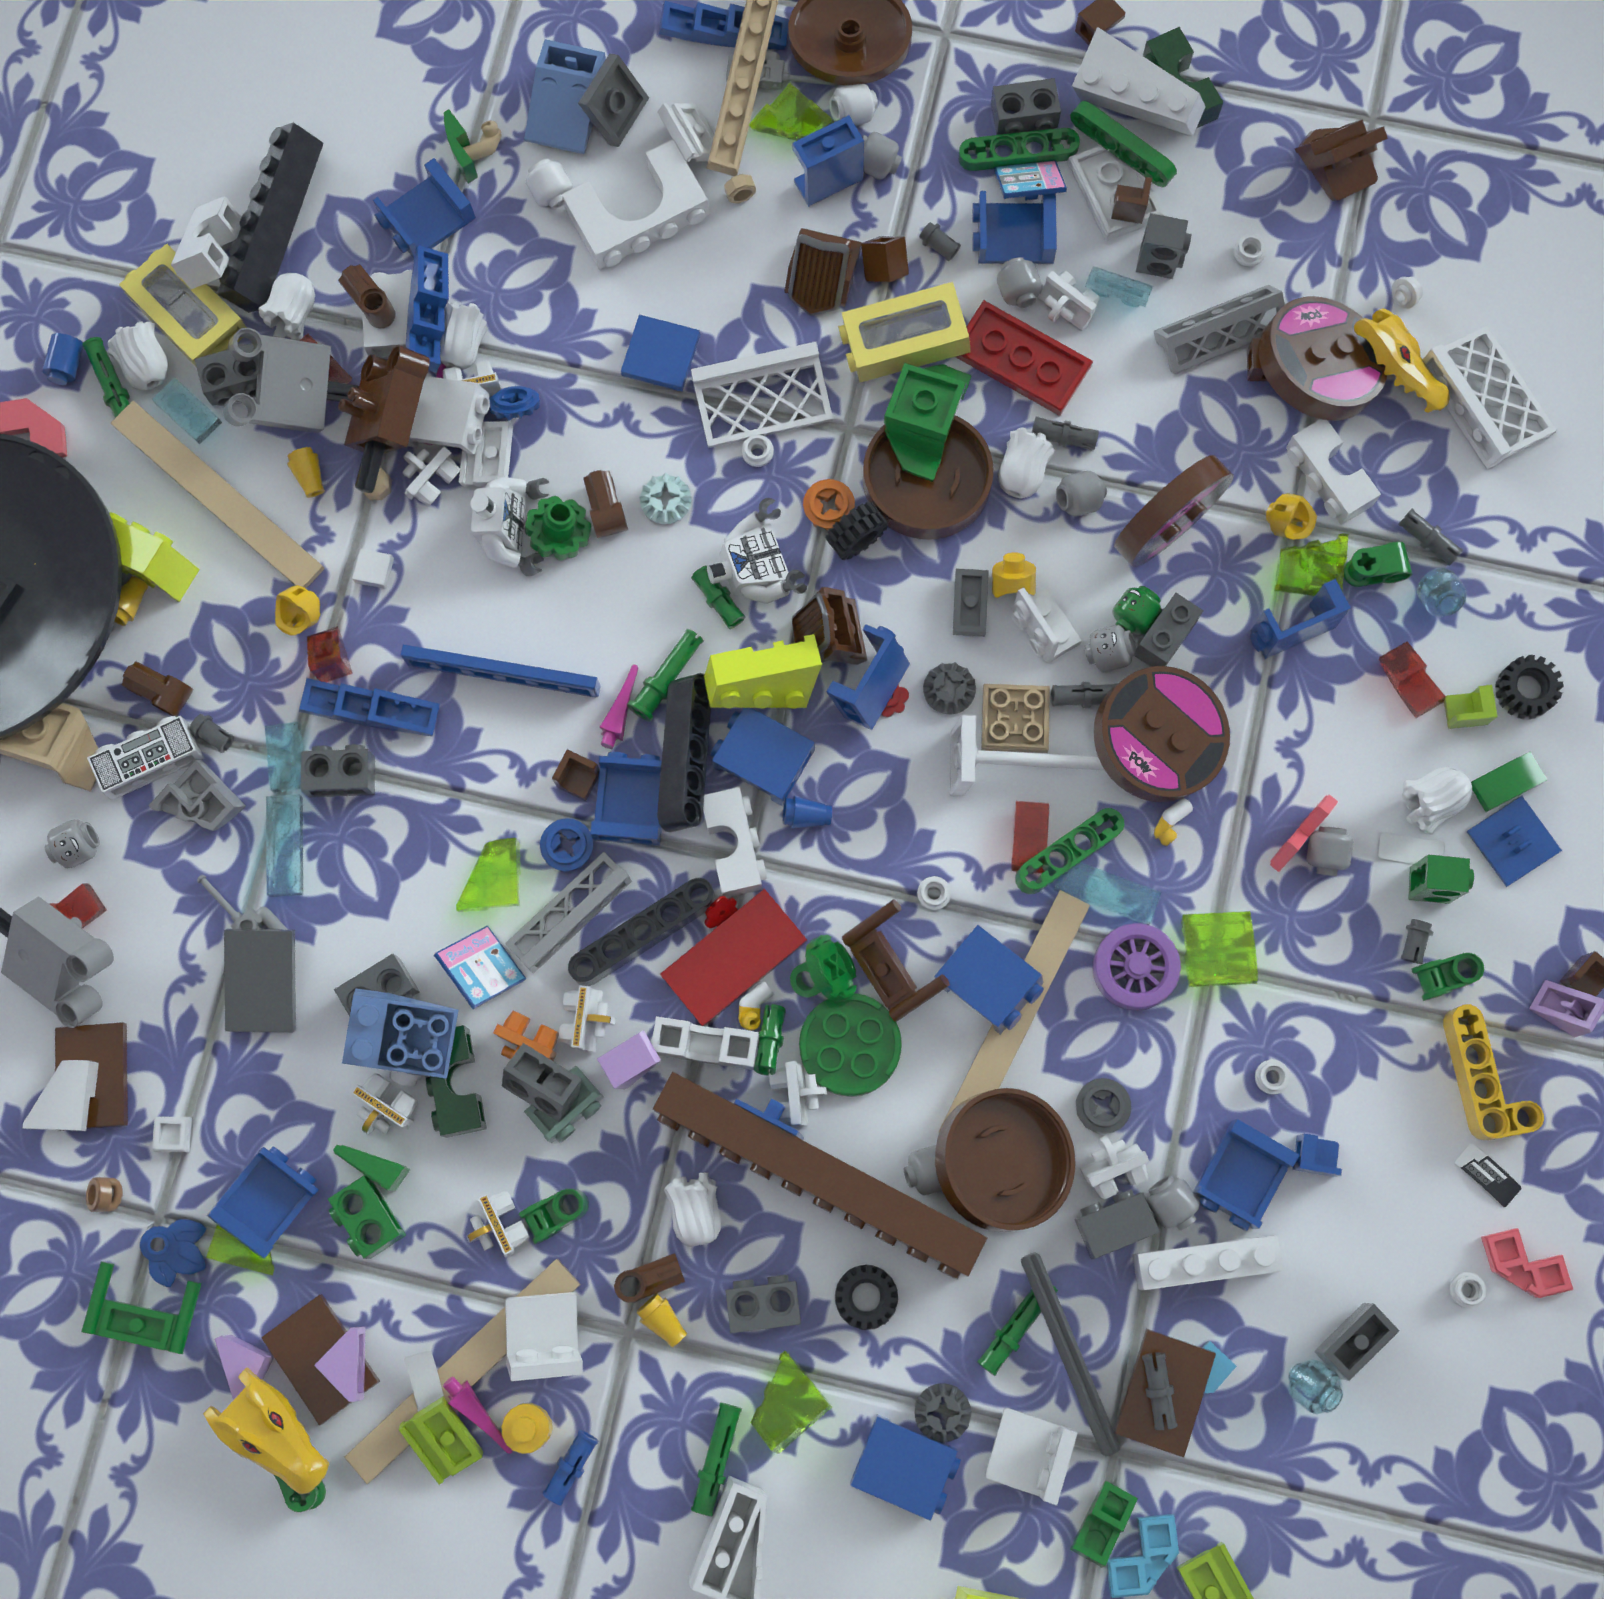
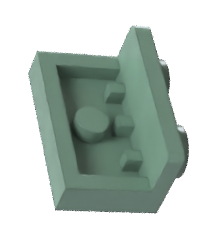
(584, 1106)

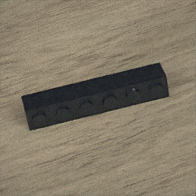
(270, 217)

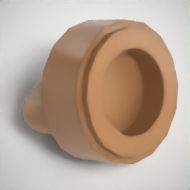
(100, 1194)

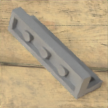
(1213, 320)
(574, 918)

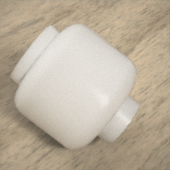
(855, 101)
(548, 182)

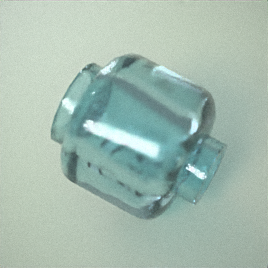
(1441, 592)
(1315, 1386)

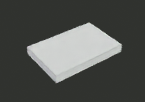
(1097, 176)

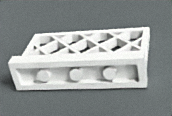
(758, 367)
(1468, 405)

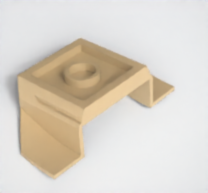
(59, 744)

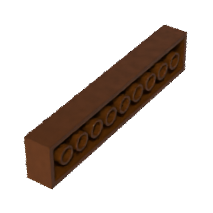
(820, 1175)

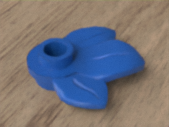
(179, 1251)

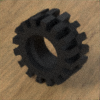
(856, 531)
(1542, 673)
(888, 1297)

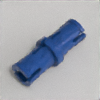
(570, 1467)

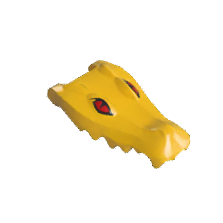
(1402, 357)
(267, 1432)

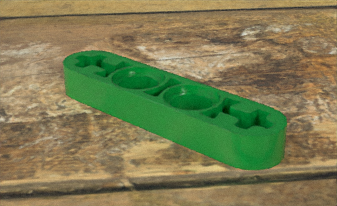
(1017, 143)
(1123, 143)
(1067, 847)

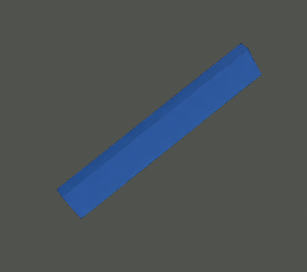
(501, 671)

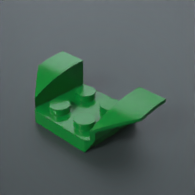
(923, 414)

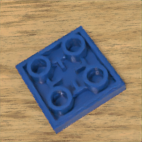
(660, 353)

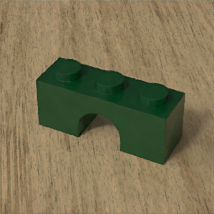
(1174, 54)
(455, 1112)

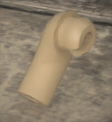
(488, 142)

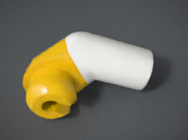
(1169, 818)
(750, 1006)

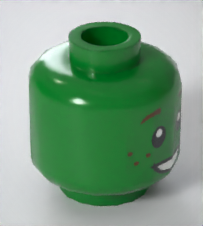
(1137, 610)

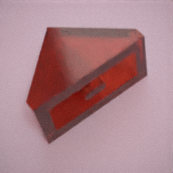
(328, 655)

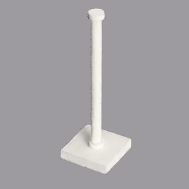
(965, 757)

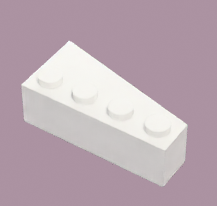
(1136, 87)

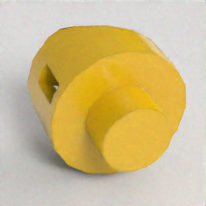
(1285, 514)
(1013, 575)
(298, 607)
(526, 1428)

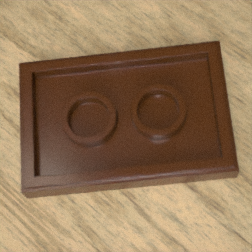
(108, 1047)
(300, 1344)
(1187, 1372)

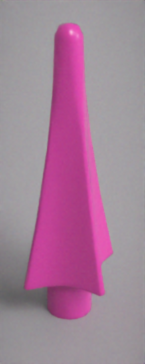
(614, 722)
(466, 1402)

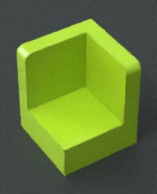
(1471, 708)

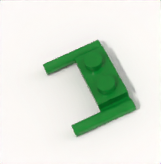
(138, 1323)

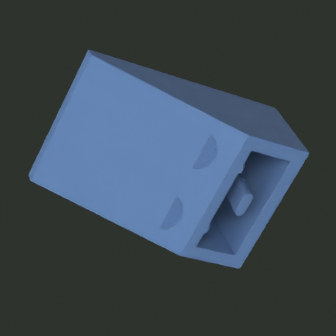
(558, 86)
(399, 1034)

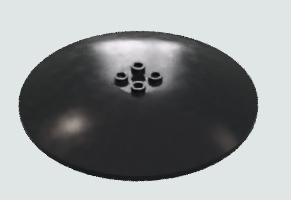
(66, 604)

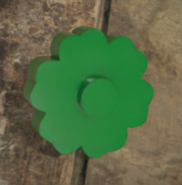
(557, 528)

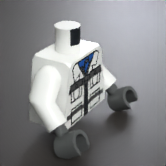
(500, 518)
(754, 561)

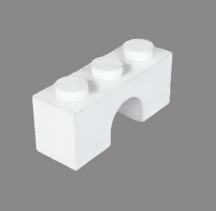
(200, 251)
(1342, 494)
(740, 871)
(705, 1044)

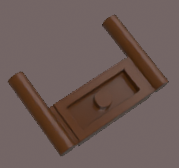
(884, 966)

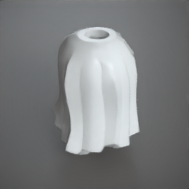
(288, 305)
(462, 335)
(139, 355)
(1024, 463)
(1436, 797)
(694, 1209)

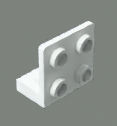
(1045, 624)
(542, 1336)
(1031, 1455)

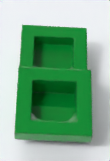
(457, 140)
(1508, 781)
(1104, 1524)

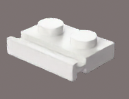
(688, 130)
(491, 455)

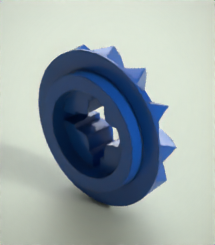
(514, 402)
(551, 841)

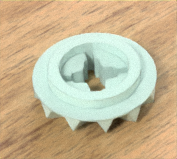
(676, 507)

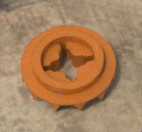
(826, 491)

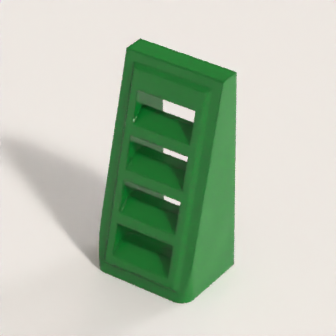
(382, 1171)

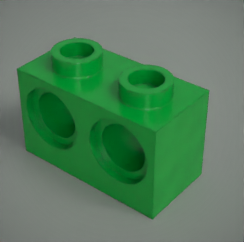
(1440, 879)
(374, 1211)

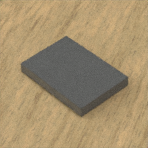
(259, 980)

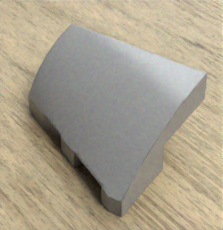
(199, 798)

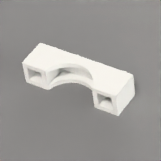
(1208, 1262)

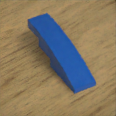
(713, 25)
(426, 304)
(369, 707)

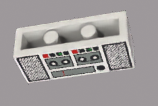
(145, 757)

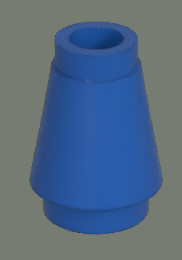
(805, 813)

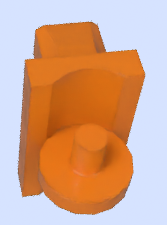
(513, 1032)

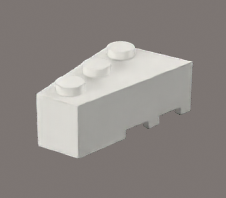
(733, 1546)

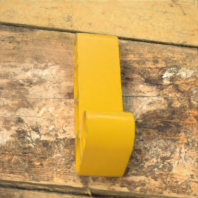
(1486, 1072)

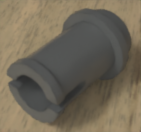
(939, 241)
(205, 728)
(1416, 941)

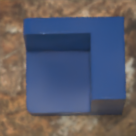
(1317, 1155)

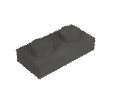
(970, 602)

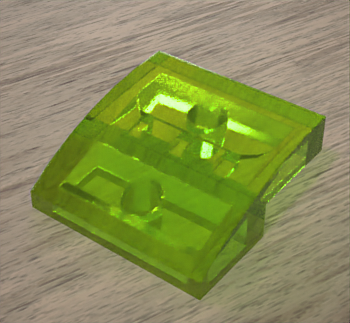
(1219, 949)

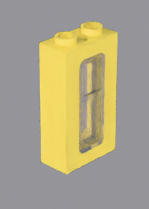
(190, 318)
(903, 330)

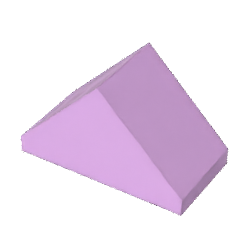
(1568, 1008)
(629, 1061)
(238, 1355)
(346, 1364)

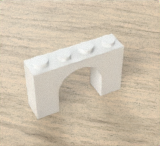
(613, 238)

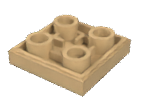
(1015, 718)

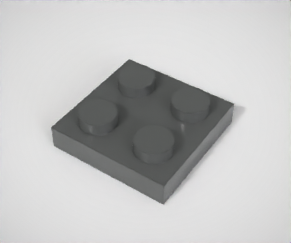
(613, 100)

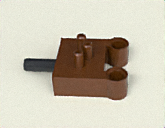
(383, 409)

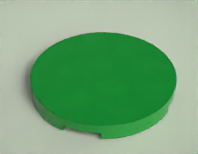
(850, 1045)

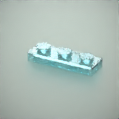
(284, 845)
(1110, 892)

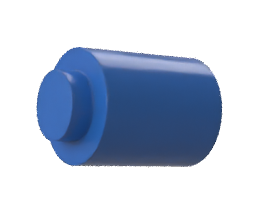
(62, 358)

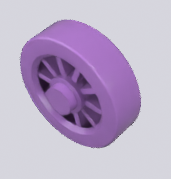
(1136, 967)

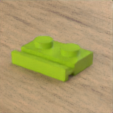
(441, 1440)
(1214, 1576)

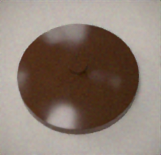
(850, 38)

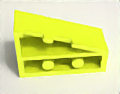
(153, 558)
(764, 677)

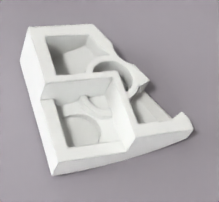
(65, 1098)

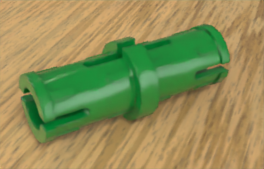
(718, 598)
(770, 1039)

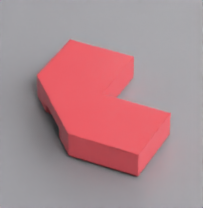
(24, 417)
(1305, 829)
(1509, 1261)

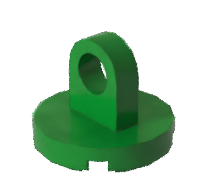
(829, 969)

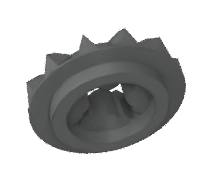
(943, 701)
(1119, 1104)
(954, 1400)

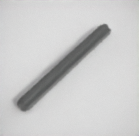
(1070, 1354)

